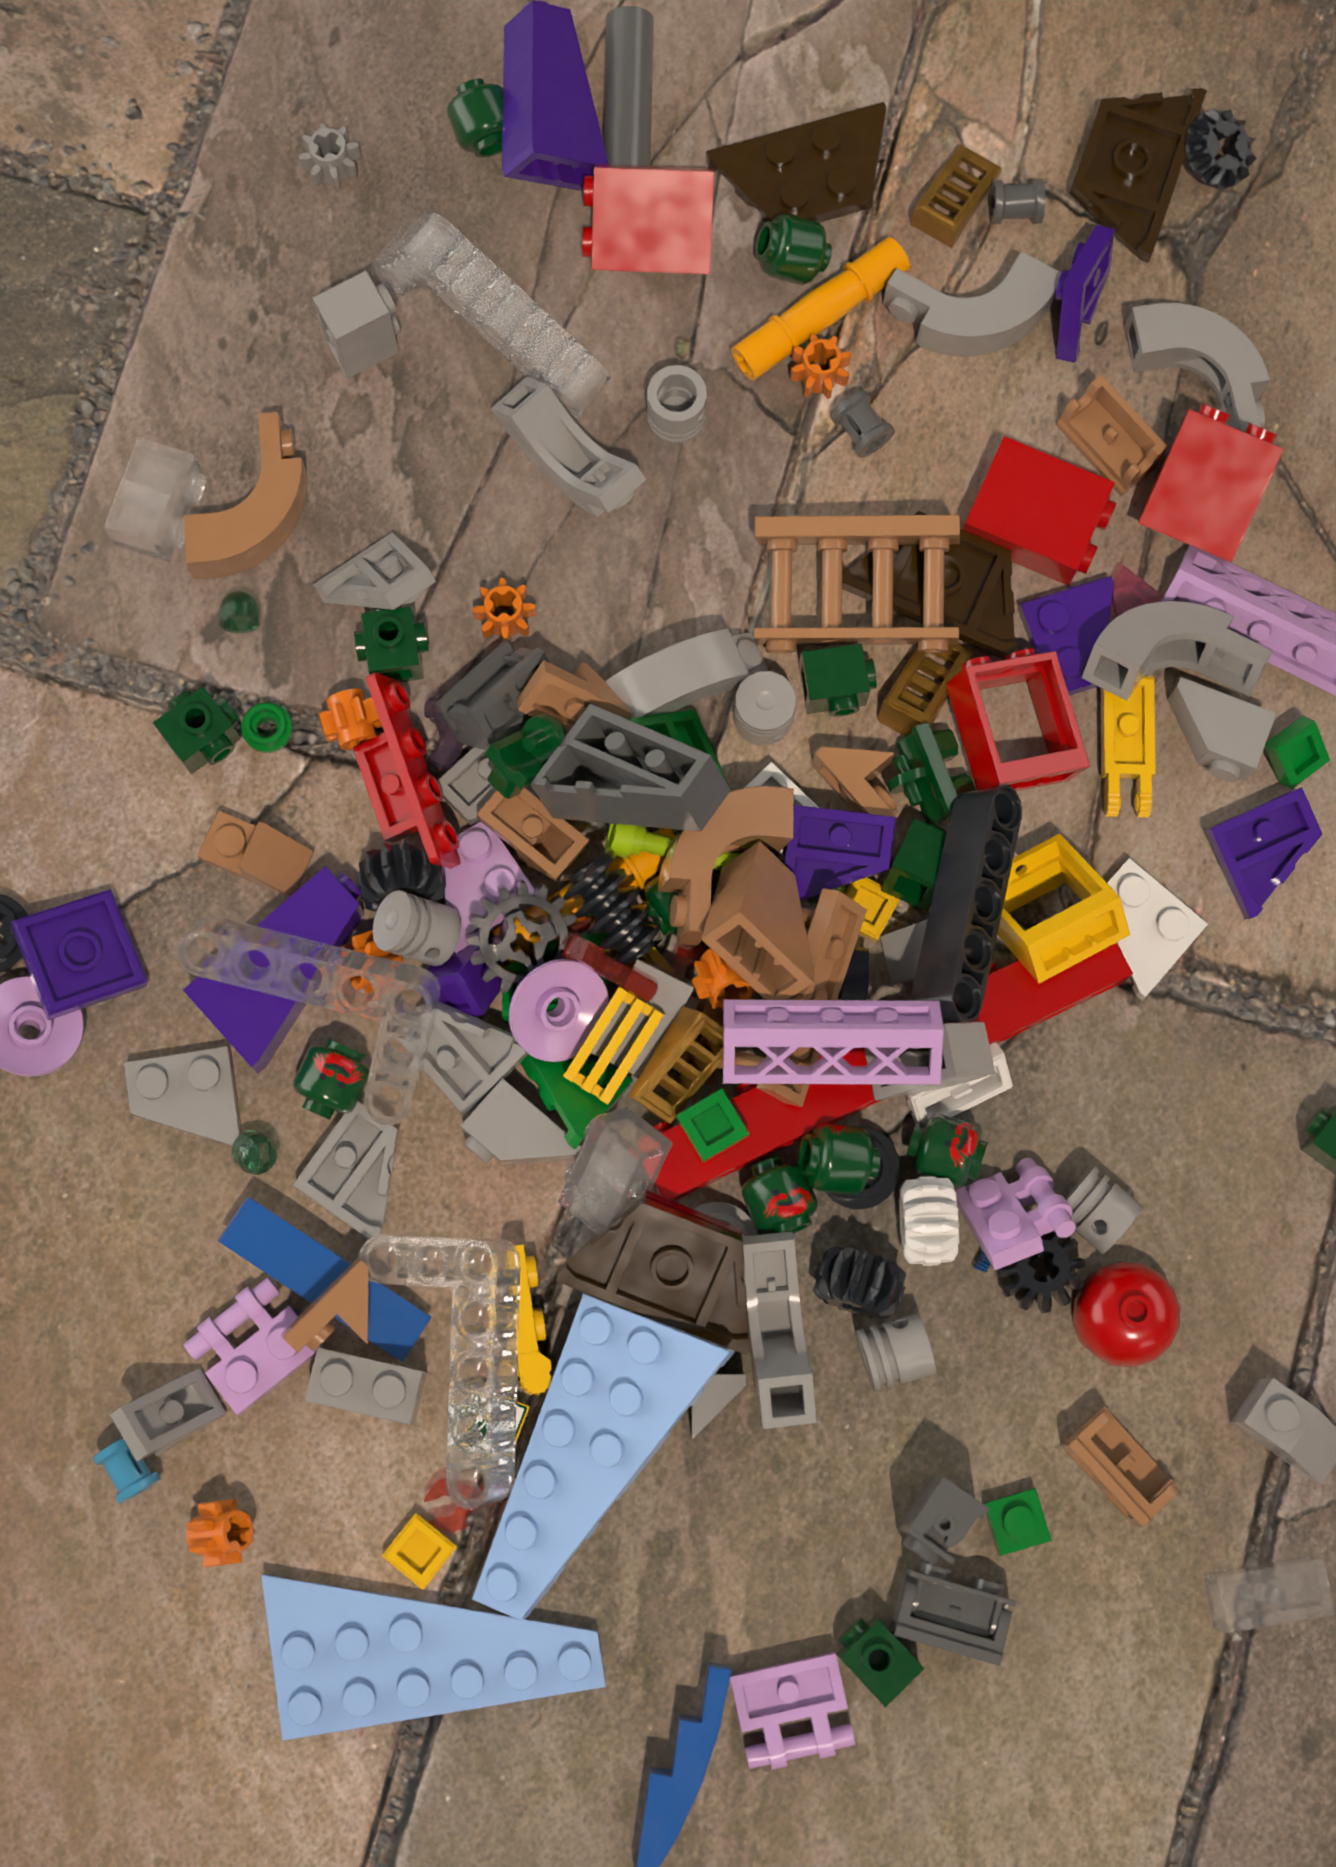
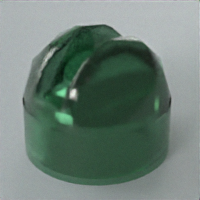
(239, 613)
(247, 1155)

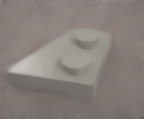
(377, 577)
(468, 1056)
(187, 1093)
(353, 1171)

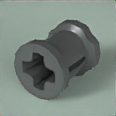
(1017, 201)
(862, 424)

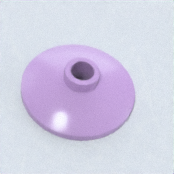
(562, 1031)
(56, 1039)

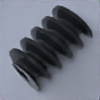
(612, 909)

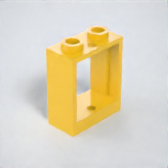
(1074, 932)

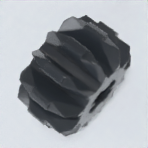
(399, 868)
(859, 1282)
(1047, 1286)

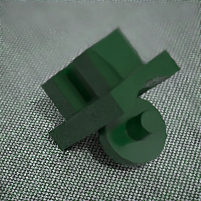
(523, 754)
(925, 775)

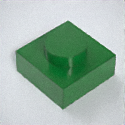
(1297, 752)
(712, 1125)
(1017, 1522)

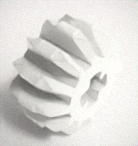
(928, 1220)

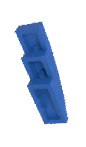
(312, 1268)
(674, 1791)

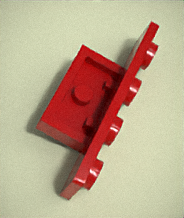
(398, 778)

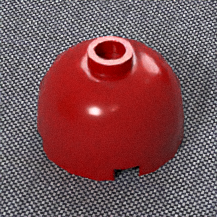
(1126, 1314)

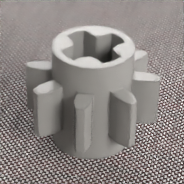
(329, 156)

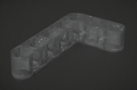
(452, 267)
(331, 992)
(468, 1348)

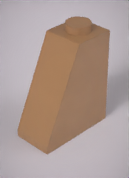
(760, 925)

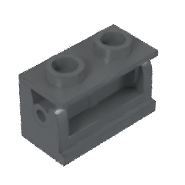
(485, 701)
(939, 1519)
(953, 1615)

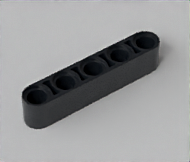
(968, 902)

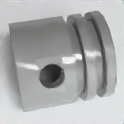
(676, 404)
(764, 708)
(413, 925)
(1101, 1210)
(896, 1352)

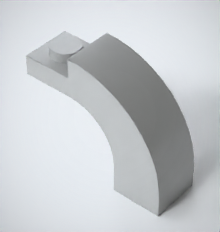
(975, 323)
(1204, 344)
(564, 451)
(1174, 636)
(687, 672)
(777, 1332)

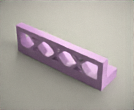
(1298, 644)
(836, 1025)

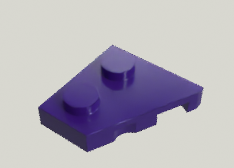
(1081, 289)
(1070, 626)
(1263, 847)
(837, 848)

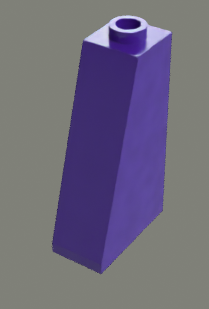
(547, 101)
(257, 1021)

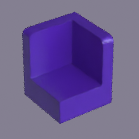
(463, 985)

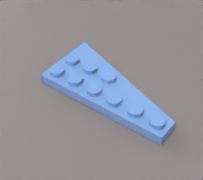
(600, 1424)
(386, 1658)

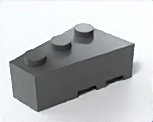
(629, 776)

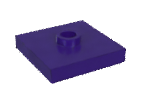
(79, 954)

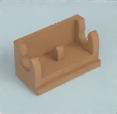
(1111, 435)
(1120, 1467)

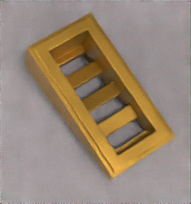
(937, 223)
(905, 710)
(676, 1041)

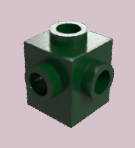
(392, 643)
(199, 728)

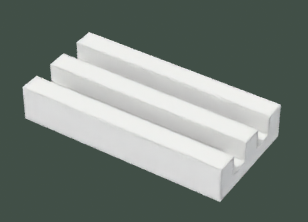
(961, 1097)

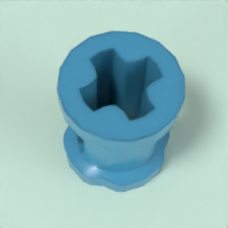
(124, 1471)

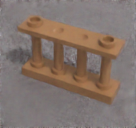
(832, 538)
(831, 942)

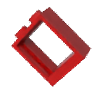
(1053, 708)

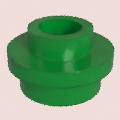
(264, 713)

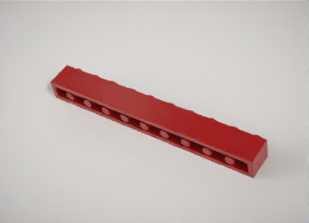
(1009, 1007)

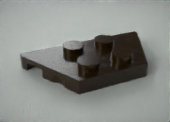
(1135, 164)
(808, 169)
(975, 590)
(668, 1271)

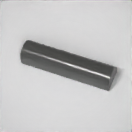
(628, 86)

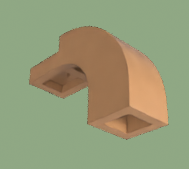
(260, 524)
(737, 824)

